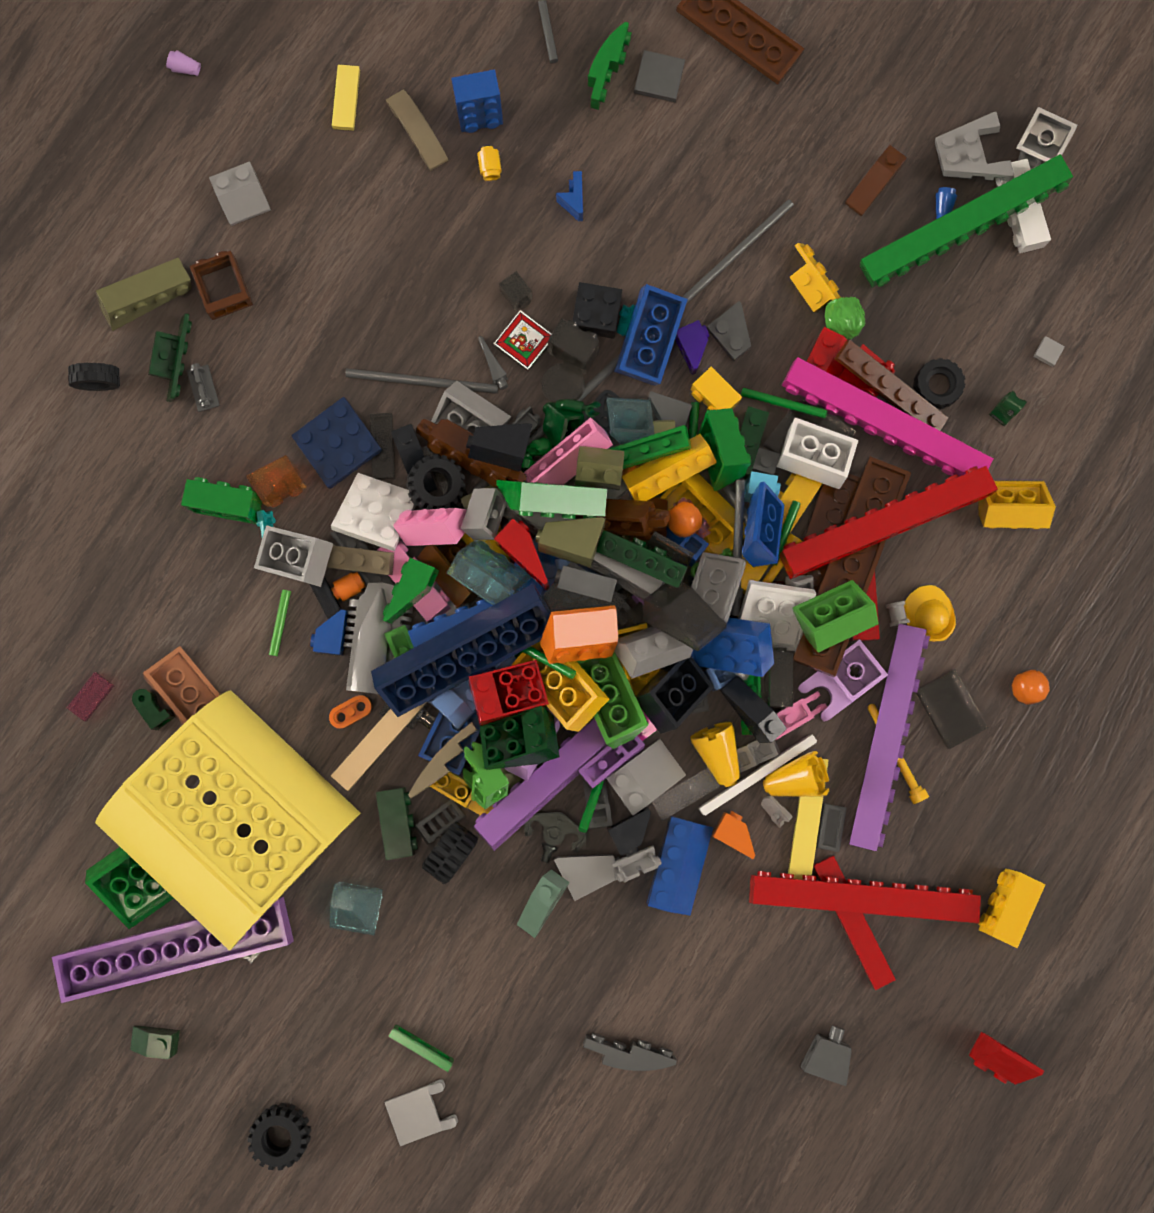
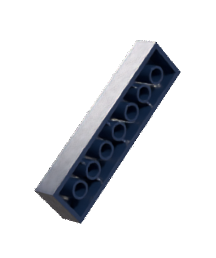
(462, 651)

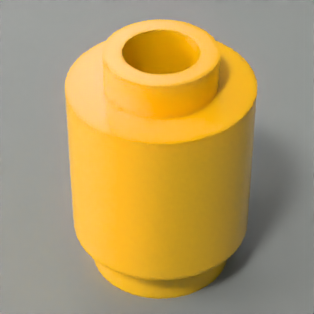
(489, 163)

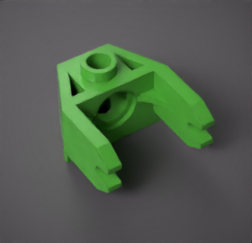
(486, 785)

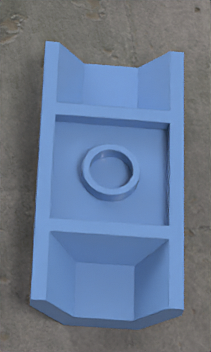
(458, 702)

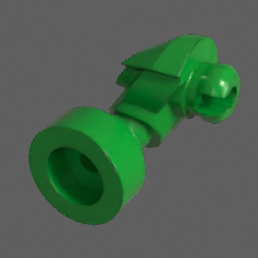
(536, 448)

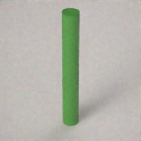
(279, 624)

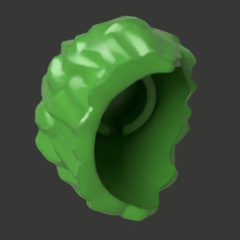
(845, 317)

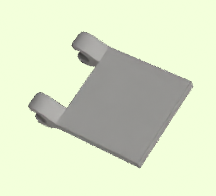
(416, 1115)

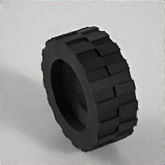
(946, 368)
(94, 376)

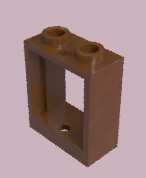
(226, 305)

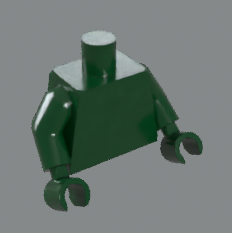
(565, 417)

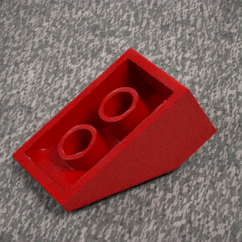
(518, 545)
(1003, 1061)

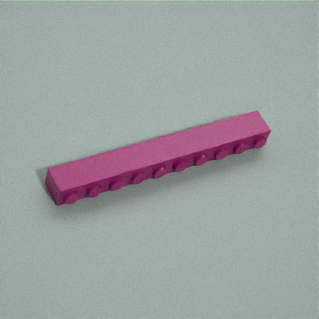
(882, 419)

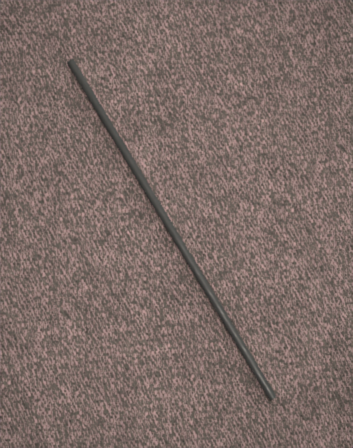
(700, 285)

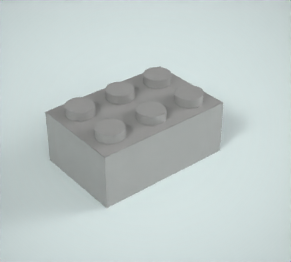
(293, 555)

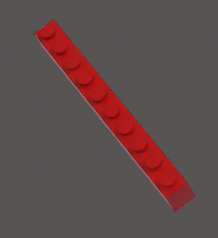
(887, 522)
(865, 899)

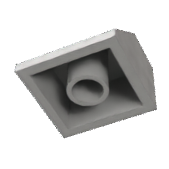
(1046, 135)
(240, 193)

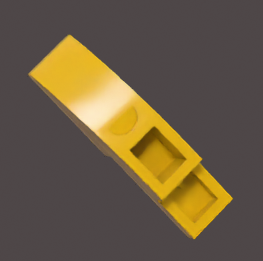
(459, 791)

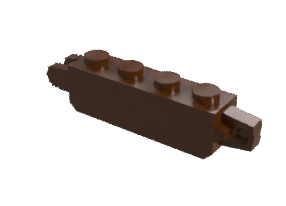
(451, 440)
(632, 517)

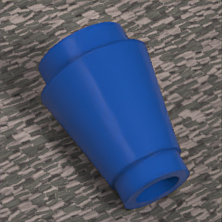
(945, 201)

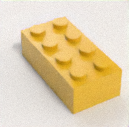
(570, 700)

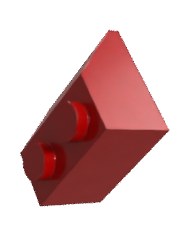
(825, 350)

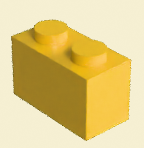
(714, 391)

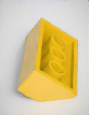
(713, 509)

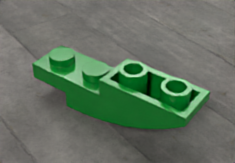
(606, 62)

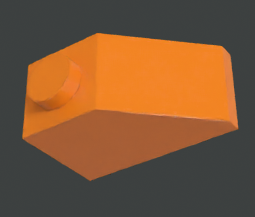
(734, 833)

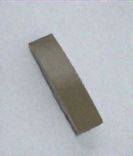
(437, 766)

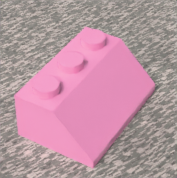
(430, 526)

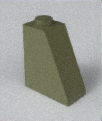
(571, 539)

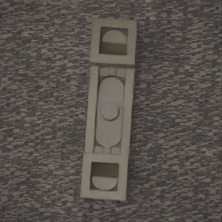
(417, 129)

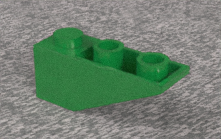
(414, 584)

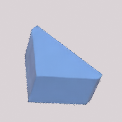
(719, 677)

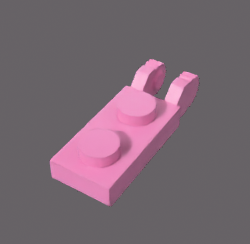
(799, 713)

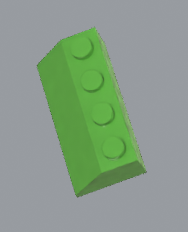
(621, 716)

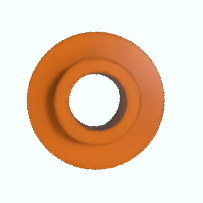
(348, 586)

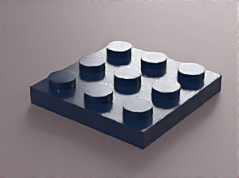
(336, 442)

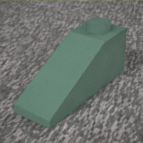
(542, 902)

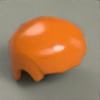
(684, 519)
(1030, 687)

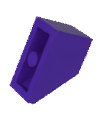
(692, 343)

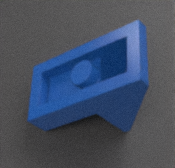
(573, 200)

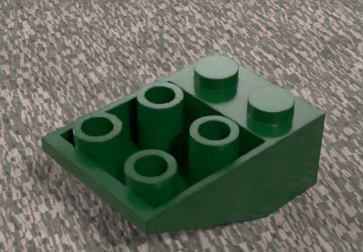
(519, 740)

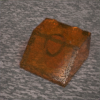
(277, 481)

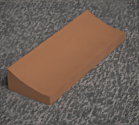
(180, 684)

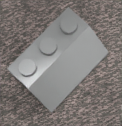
(468, 409)
(649, 651)

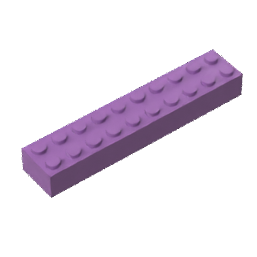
(161, 954)

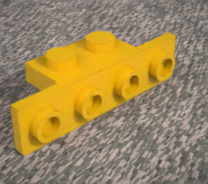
(812, 280)

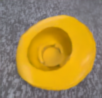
(931, 610)

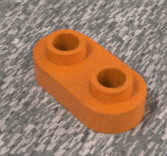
(351, 711)

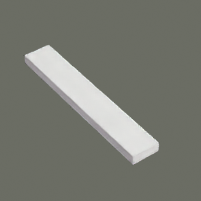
(757, 774)

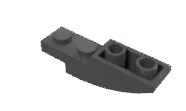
(636, 1058)

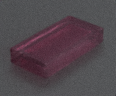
(90, 696)

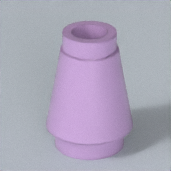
(183, 64)

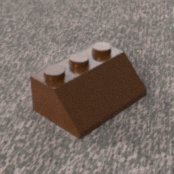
(441, 558)

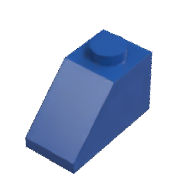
(330, 635)

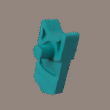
(626, 314)
(265, 518)

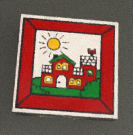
(523, 340)

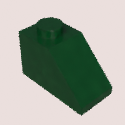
(155, 1042)

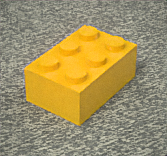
(1011, 907)

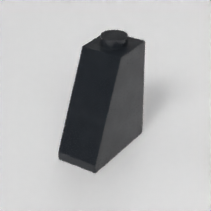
(500, 445)

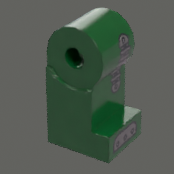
(1007, 408)
(150, 710)

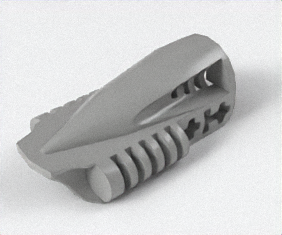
(369, 643)

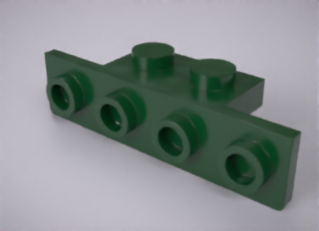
(167, 356)
(642, 558)

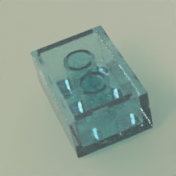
(487, 572)

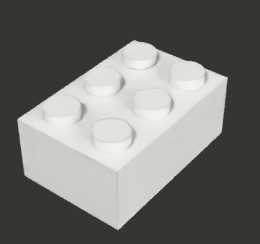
(817, 453)

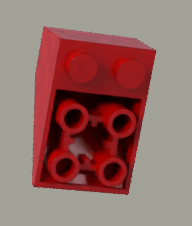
(507, 691)

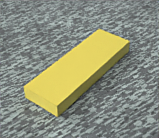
(345, 97)

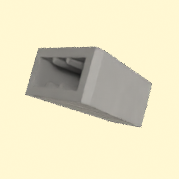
(586, 872)

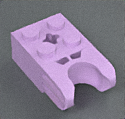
(844, 687)

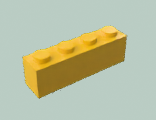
(669, 471)

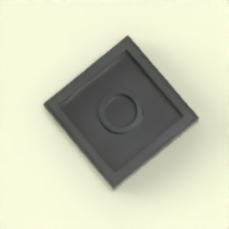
(659, 76)

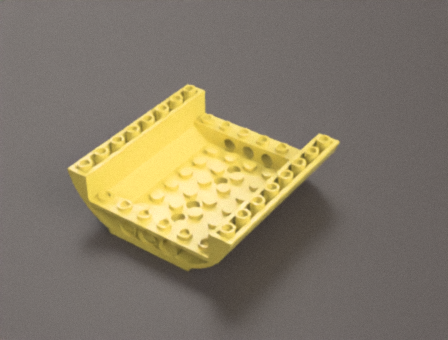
(196, 845)

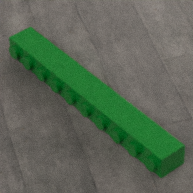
(966, 221)

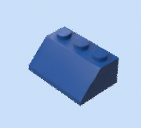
(763, 527)

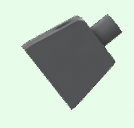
(829, 1057)

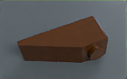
(876, 180)

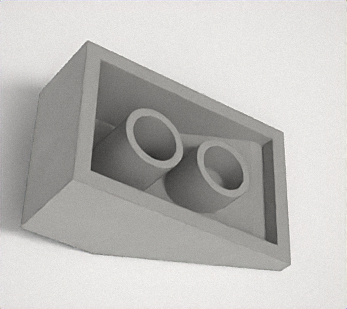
(646, 777)

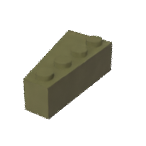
(142, 292)

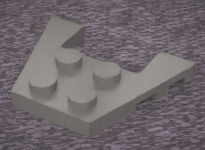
(963, 155)

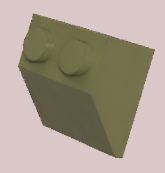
(599, 468)

